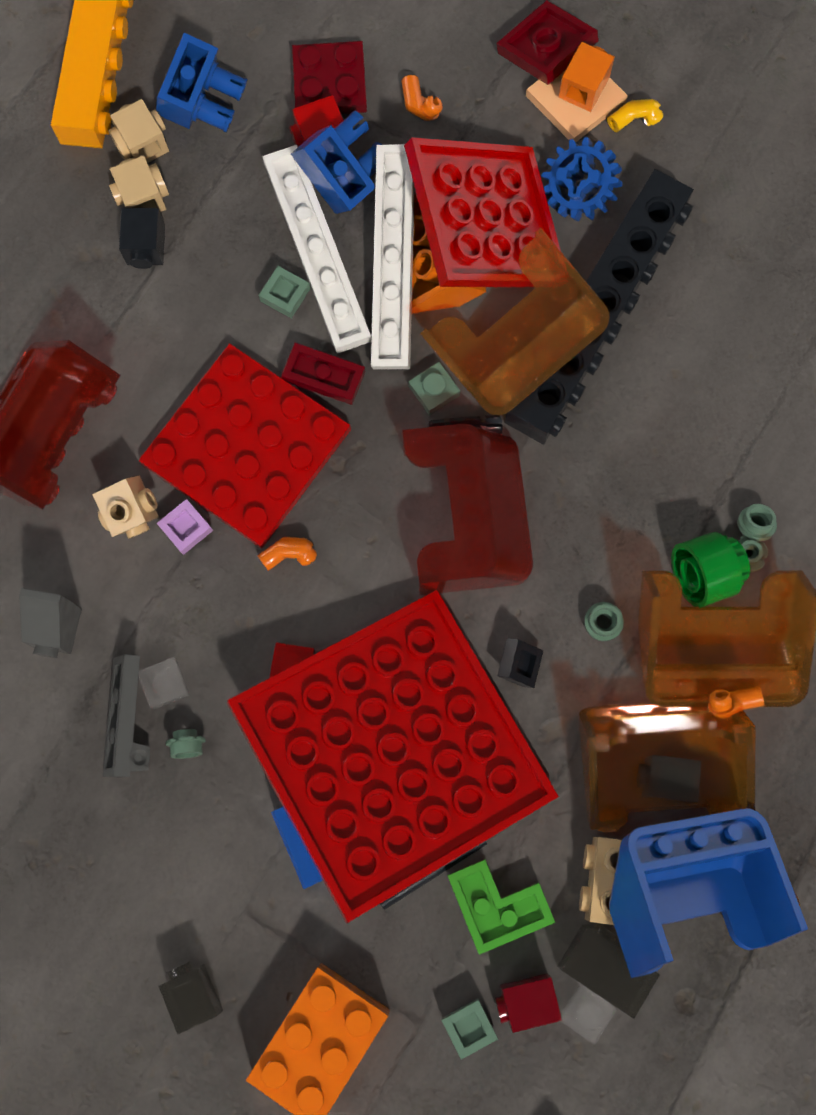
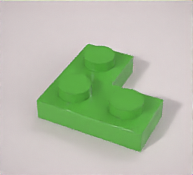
(497, 919)

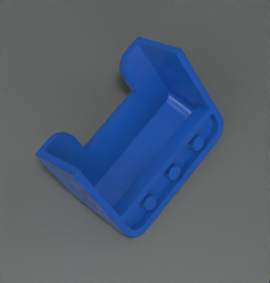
(696, 871)

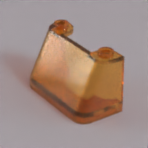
(623, 735)

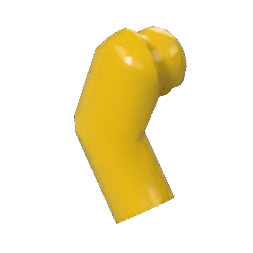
(635, 109)

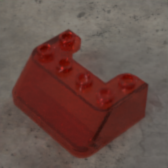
(40, 413)
(486, 509)

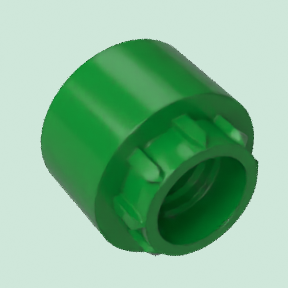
(710, 568)

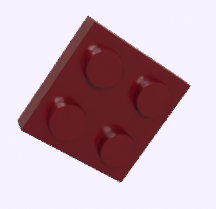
(546, 41)
(328, 71)

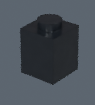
(142, 237)

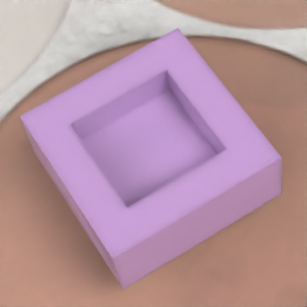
(184, 526)

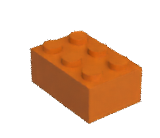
(318, 1044)

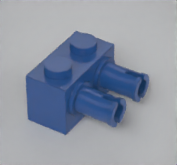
(185, 83)
(334, 168)

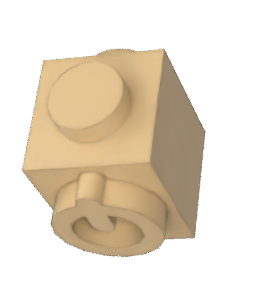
(138, 132)
(138, 184)

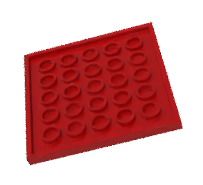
(391, 754)

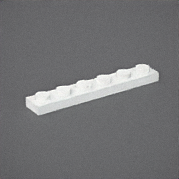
(317, 251)
(392, 259)

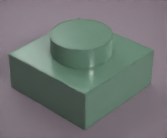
(284, 292)
(434, 388)
(469, 1028)

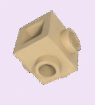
(126, 507)

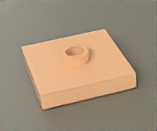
(569, 118)

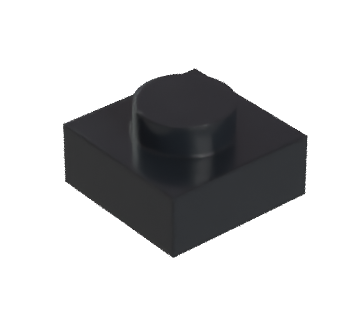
(520, 663)

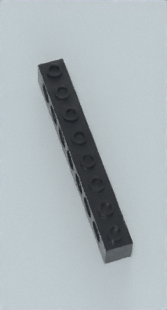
(659, 197)

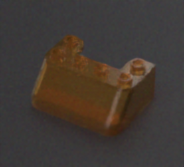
(530, 338)
(727, 648)

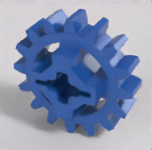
(566, 174)

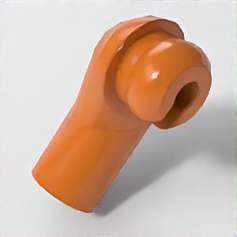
(415, 103)
(288, 548)
(725, 703)

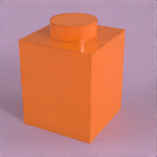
(586, 76)

